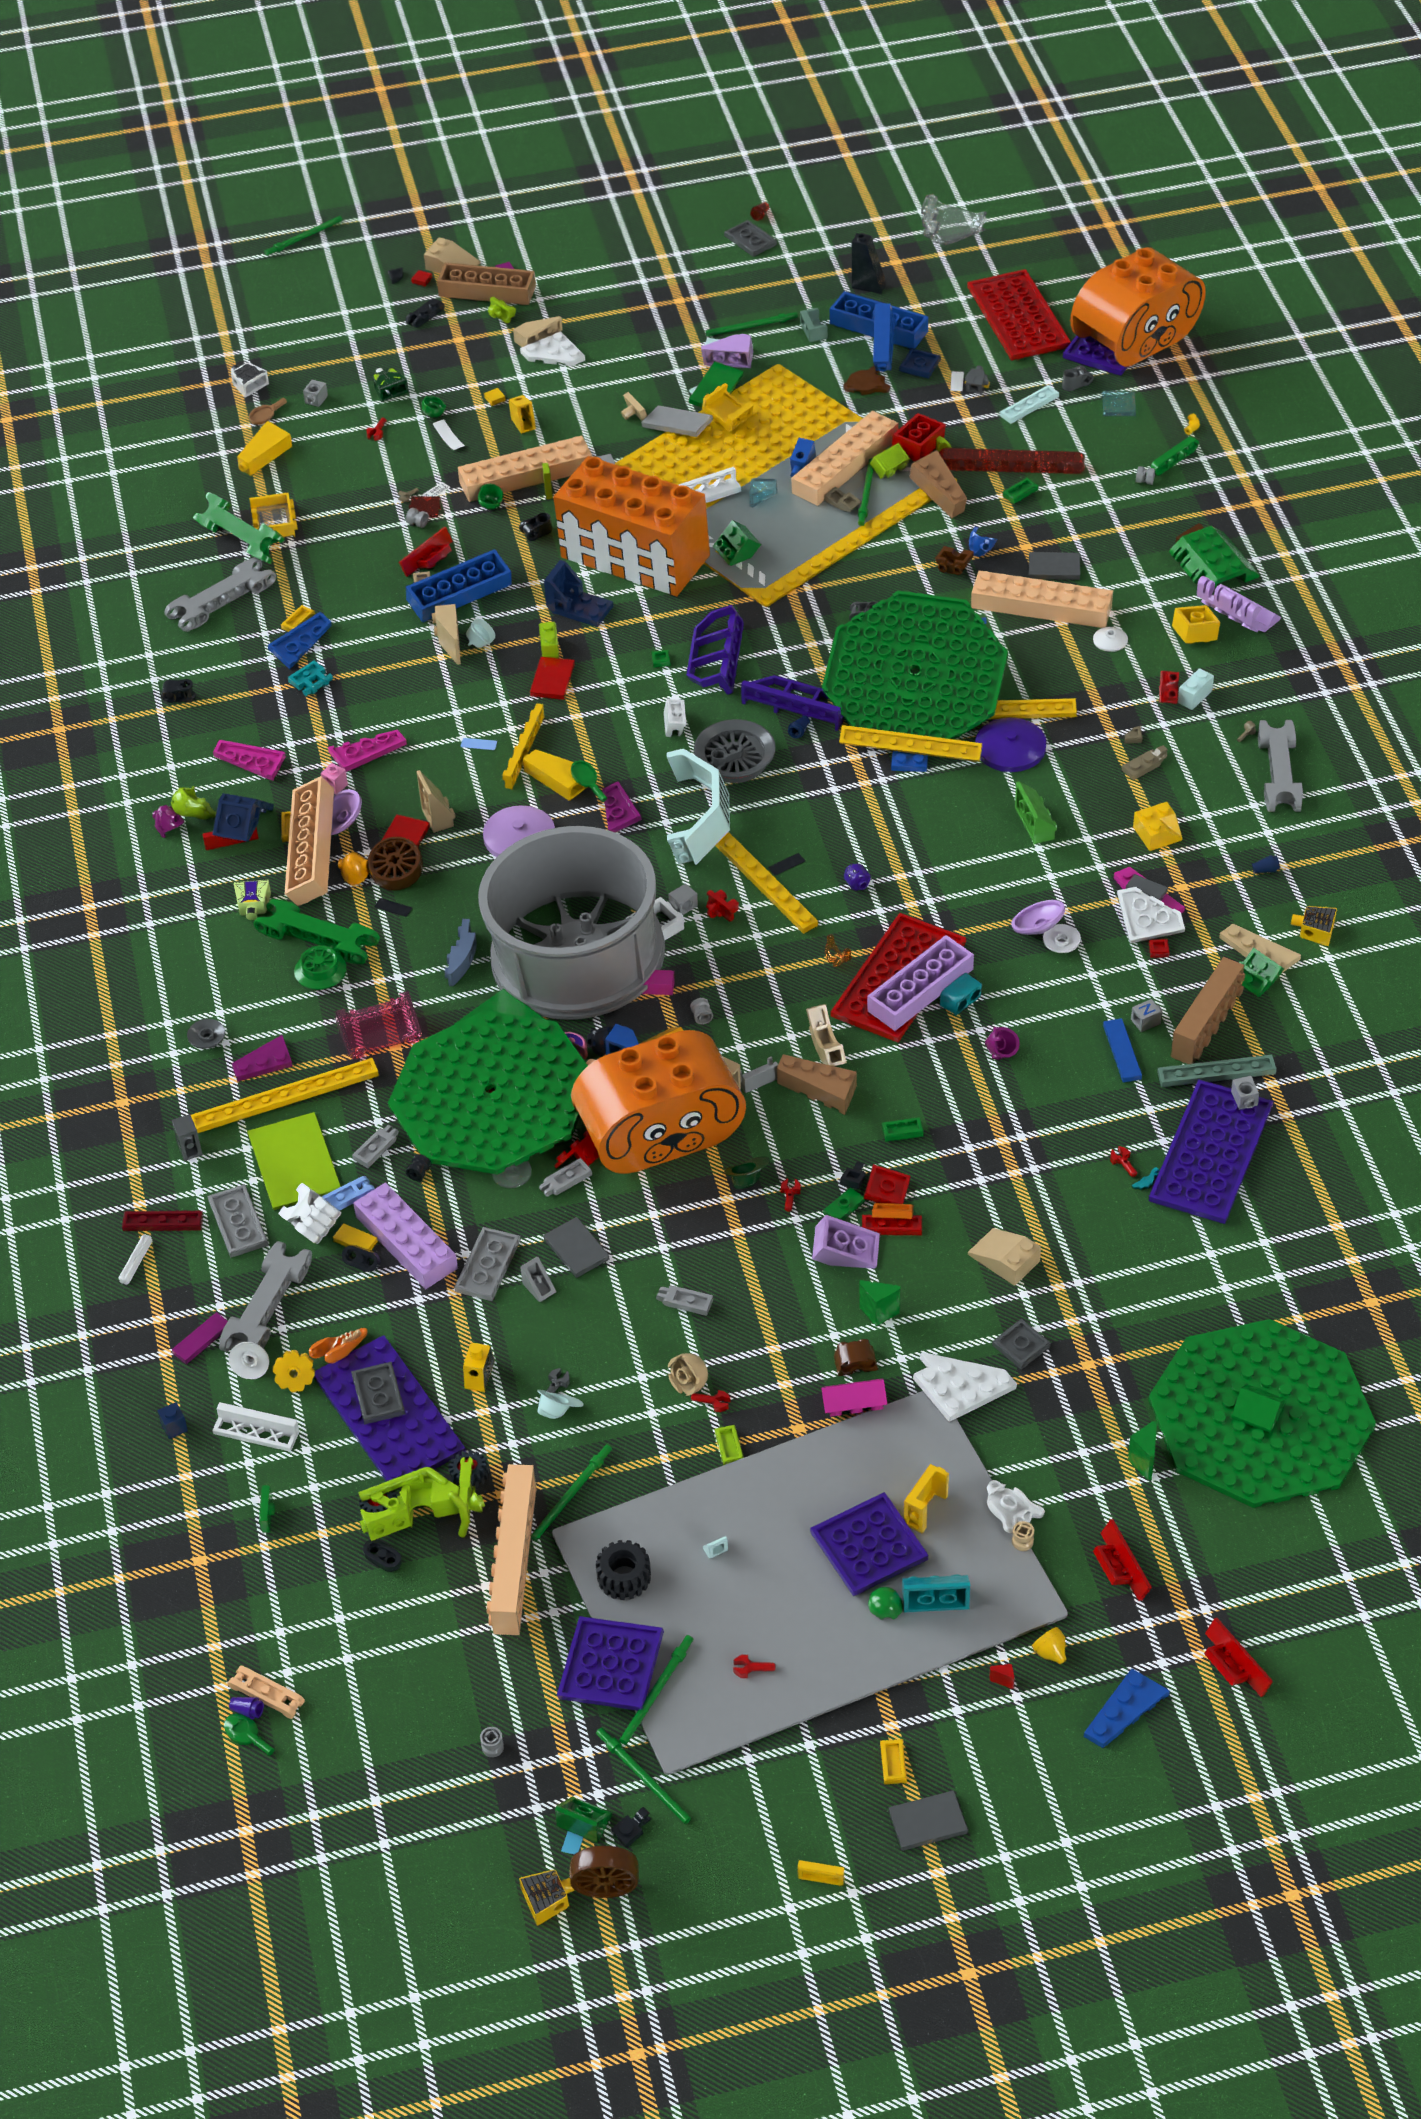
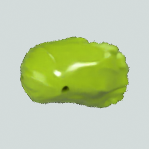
(189, 805)

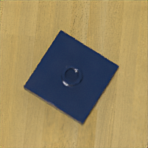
(920, 363)

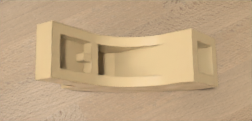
(825, 1043)

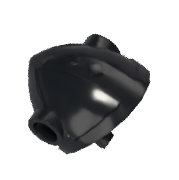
(596, 1040)

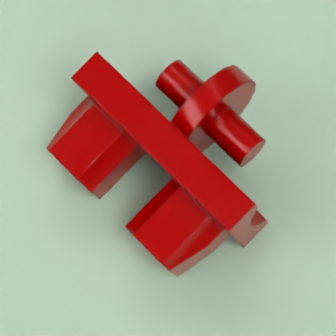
(1168, 687)
(719, 907)

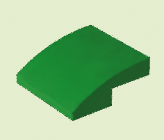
(1259, 972)

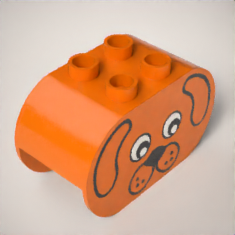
(1138, 305)
(658, 1101)

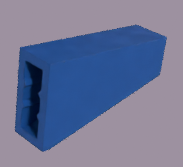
(883, 337)

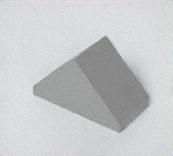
(537, 1280)

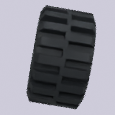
(623, 1584)

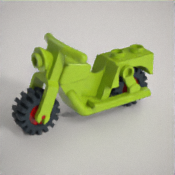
(387, 1513)

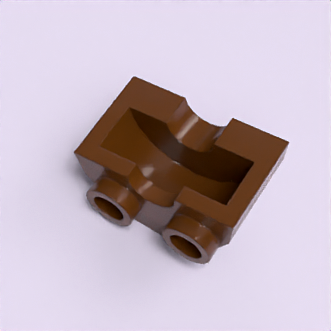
(952, 561)
(855, 1356)

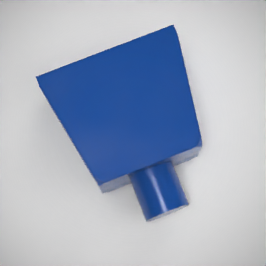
(802, 455)

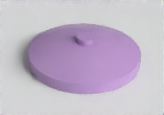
(513, 825)

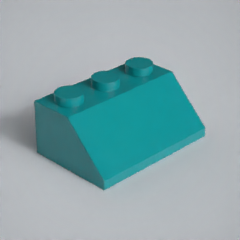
(936, 1593)

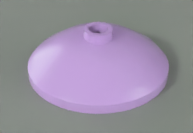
(345, 810)
(1038, 917)

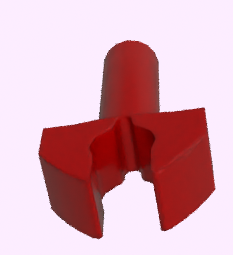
(377, 432)
(1114, 1158)
(796, 1189)
(714, 1400)
(750, 1666)

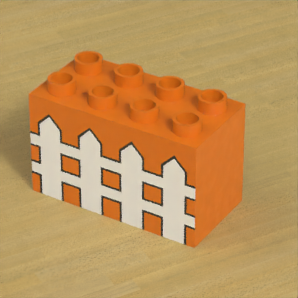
(632, 525)

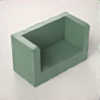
(812, 326)

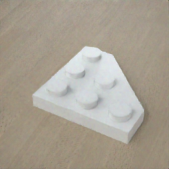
(553, 350)
(1147, 916)

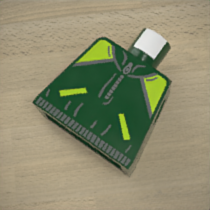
(389, 384)

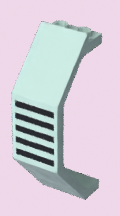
(715, 823)

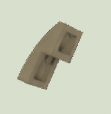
(842, 501)

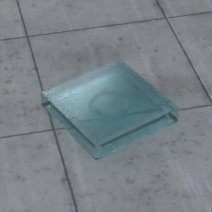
(1118, 403)

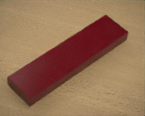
(162, 1220)

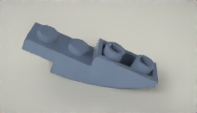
(461, 954)

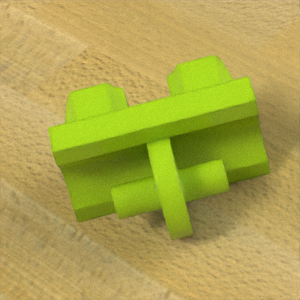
(500, 310)

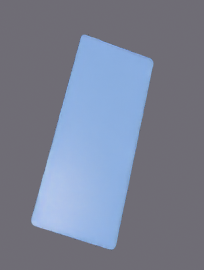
(478, 743)

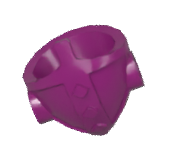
(164, 819)
(1002, 1043)

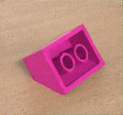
(854, 1397)

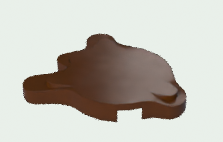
(866, 382)

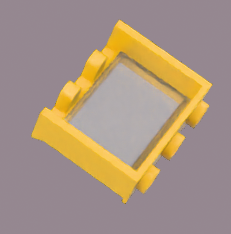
(274, 511)

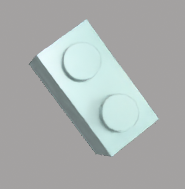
(1195, 689)

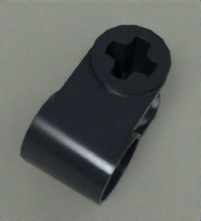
(538, 526)
(177, 691)

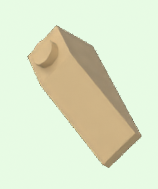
(536, 330)

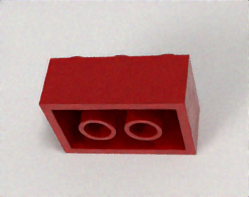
(919, 436)

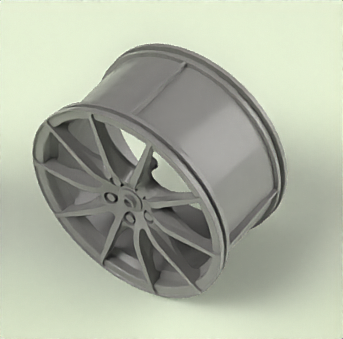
(580, 964)

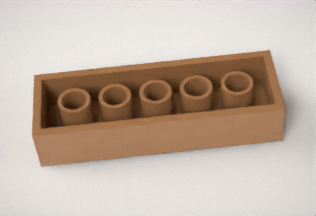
(484, 282)
(1208, 1011)

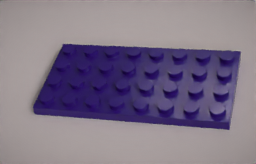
(1210, 1153)
(397, 1443)

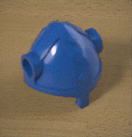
(980, 544)

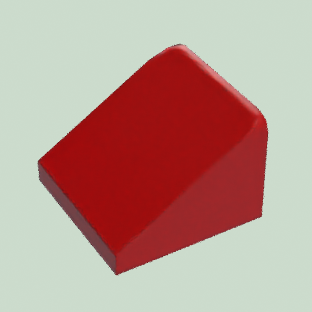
(1002, 1675)

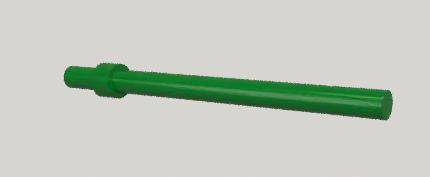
(278, 247)
(781, 318)
(863, 511)
(594, 1464)
(677, 1656)
(614, 1746)

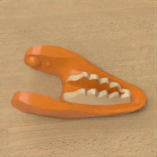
(337, 1347)

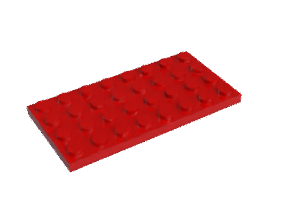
(1018, 314)
(896, 949)

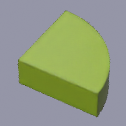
(942, 443)

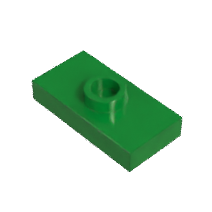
(1020, 490)
(902, 1129)
(844, 1204)
(267, 1508)

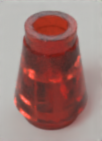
(759, 211)

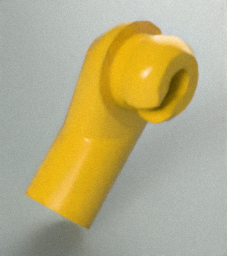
(1194, 424)

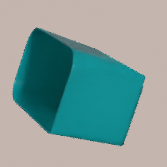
(960, 994)

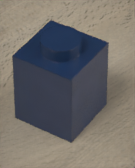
(172, 1420)

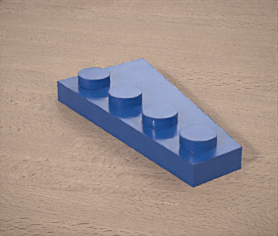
(299, 640)
(1125, 1706)

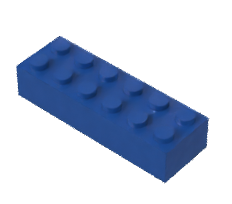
(857, 315)
(459, 584)

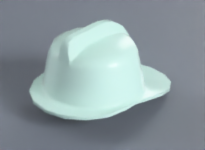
(480, 633)
(555, 1405)

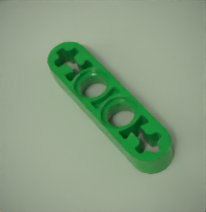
(1175, 455)

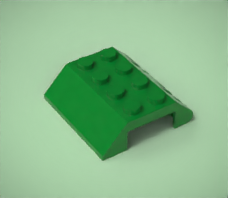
(1213, 556)

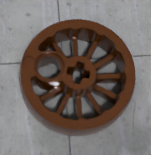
(395, 863)
(604, 1871)

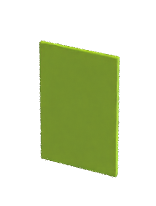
(292, 1155)

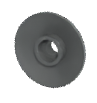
(206, 1033)

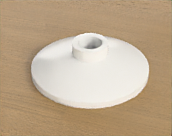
(1110, 639)
(1062, 938)
(247, 1367)

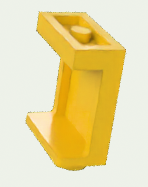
(726, 408)
(932, 1482)

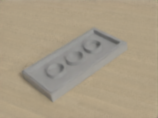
(677, 421)
(237, 1220)
(487, 1264)

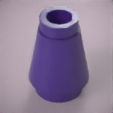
(247, 1706)

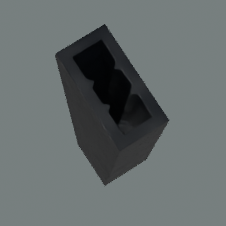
(866, 267)

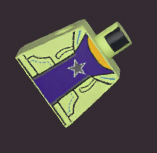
(252, 897)

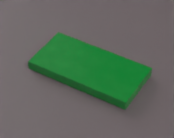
(715, 376)

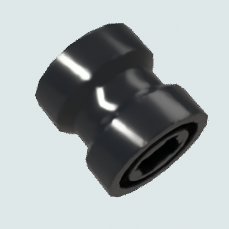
(419, 1166)

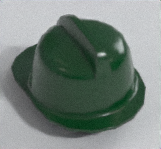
(747, 1173)

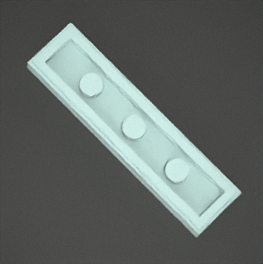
(1029, 404)

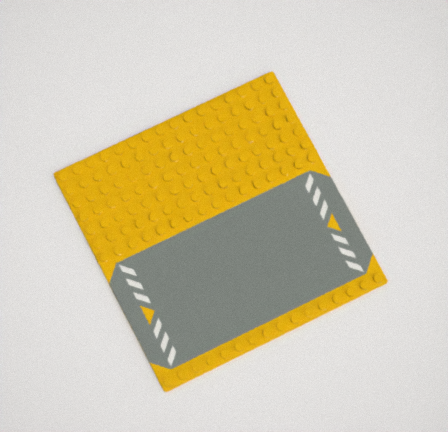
(793, 533)

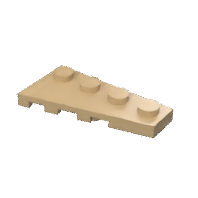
(1244, 941)

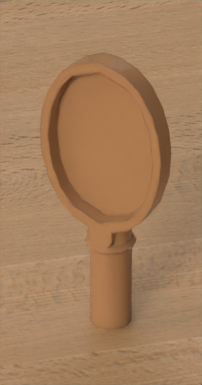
(265, 412)

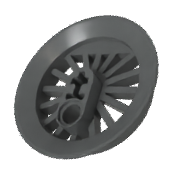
(753, 754)

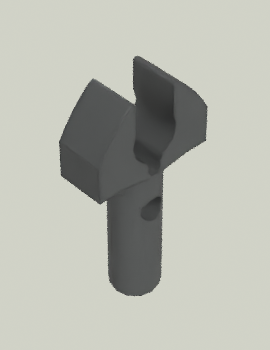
(554, 1374)

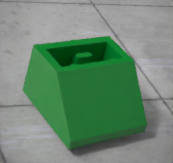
(736, 543)

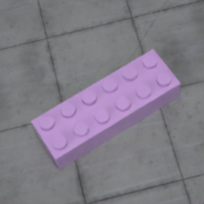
(919, 982)
(405, 1235)

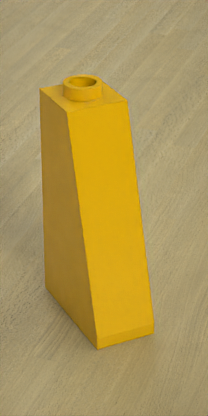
(263, 448)
(553, 773)

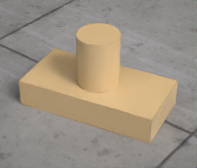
(634, 407)

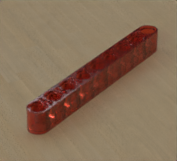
(1013, 460)

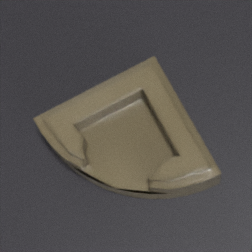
(1133, 736)

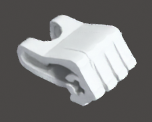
(311, 1215)

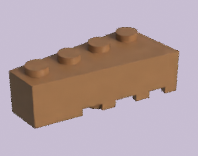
(938, 483)
(819, 1081)

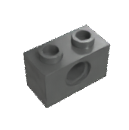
(187, 1137)

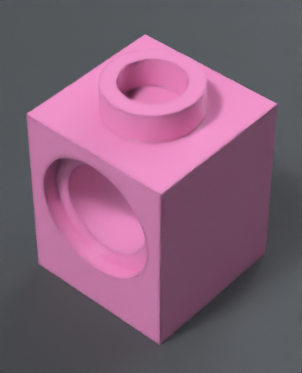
(335, 777)

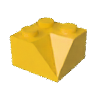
(1196, 624)
(1157, 826)

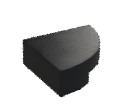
(395, 275)

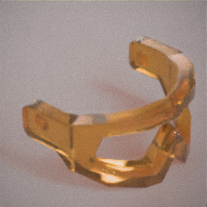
(836, 961)

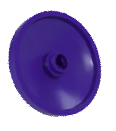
(1011, 744)

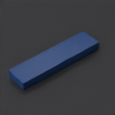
(1122, 1050)

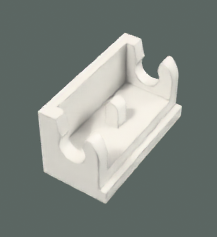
(674, 716)

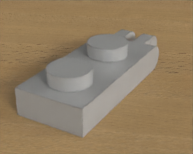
(375, 1146)
(565, 1178)
(685, 1299)

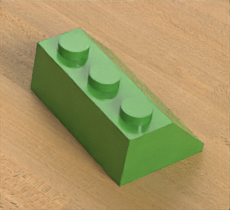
(1034, 814)

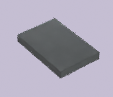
(750, 238)
(1054, 565)
(576, 1247)
(378, 1393)
(927, 1820)

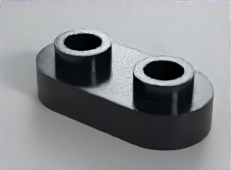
(362, 1258)
(383, 1556)

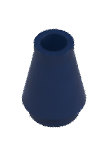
(797, 728)
(1266, 865)

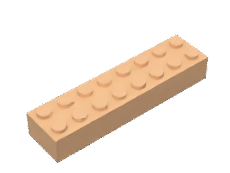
(844, 458)
(524, 467)
(1041, 599)
(309, 841)
(512, 1550)

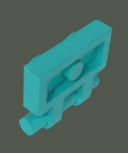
(308, 674)

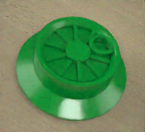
(320, 968)

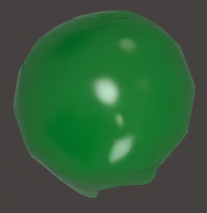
(433, 406)
(490, 496)
(885, 1603)

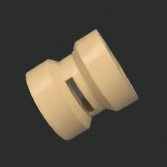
(1023, 1536)

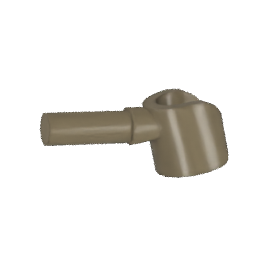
(405, 495)
(1249, 729)

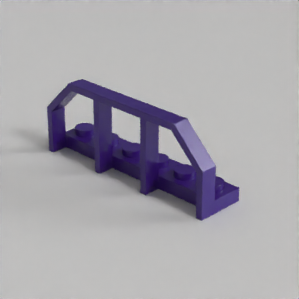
(729, 654)
(759, 692)

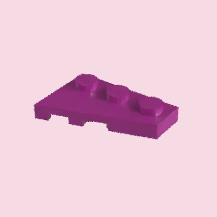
(619, 808)
(264, 1060)

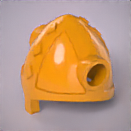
(354, 868)

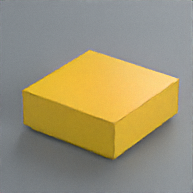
(494, 396)

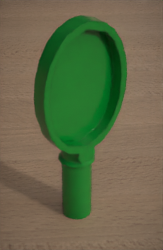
(586, 776)
(245, 1732)

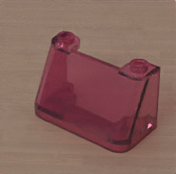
(378, 1026)

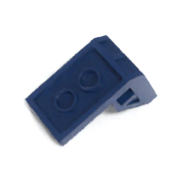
(566, 597)
(238, 816)

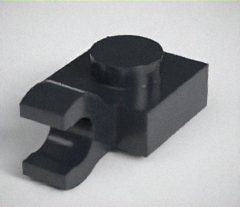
(853, 1177)
(629, 1829)

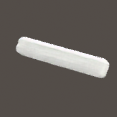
(135, 1259)

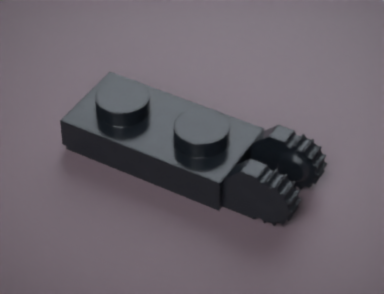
(425, 312)

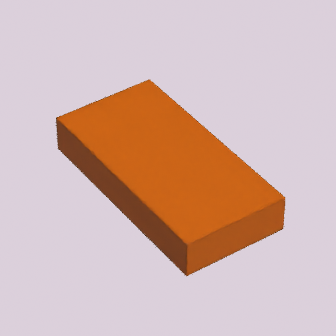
(893, 1210)

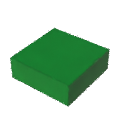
(660, 658)

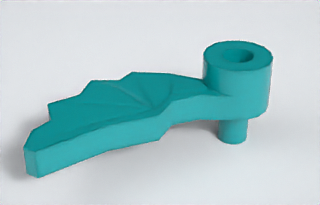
(1145, 1182)

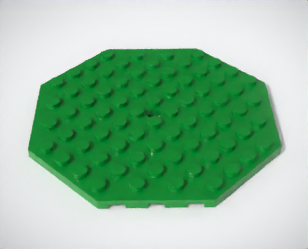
(939, 636)
(462, 1126)
(1312, 1439)

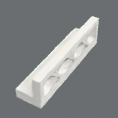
(720, 488)
(261, 1421)

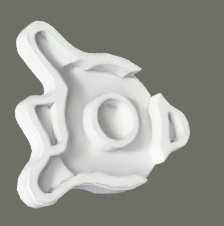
(1011, 1505)

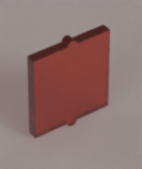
(428, 504)

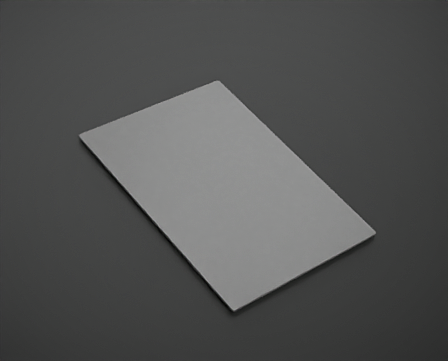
(782, 1595)

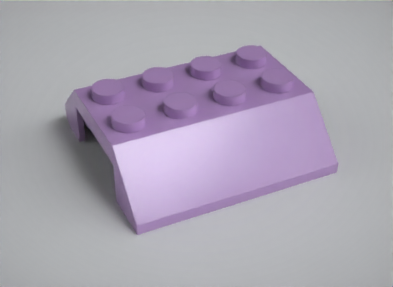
(1236, 606)

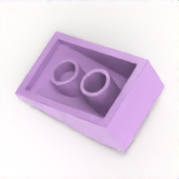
(730, 351)
(845, 1244)

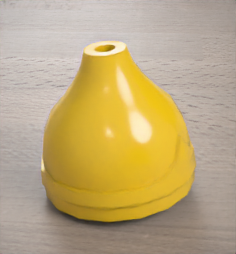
(1051, 1646)

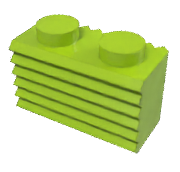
(889, 461)
(549, 639)

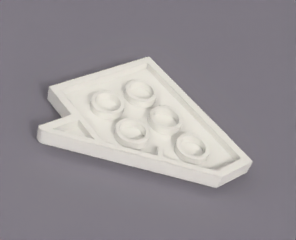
(961, 1385)

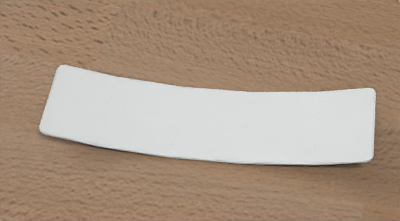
(447, 435)

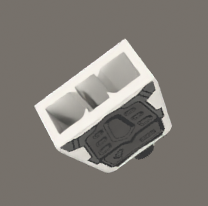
(248, 378)

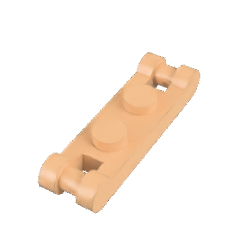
(268, 1691)

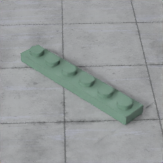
(1216, 1070)

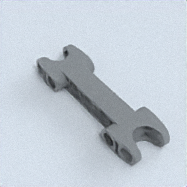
(198, 607)
(1282, 787)
(279, 1273)

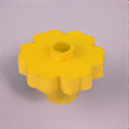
(292, 1379)

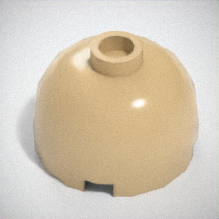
(688, 1373)

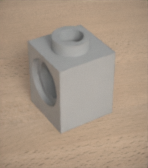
(315, 393)
(683, 899)
(1245, 1092)

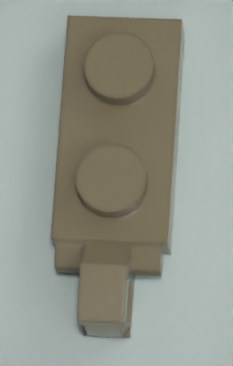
(1145, 762)

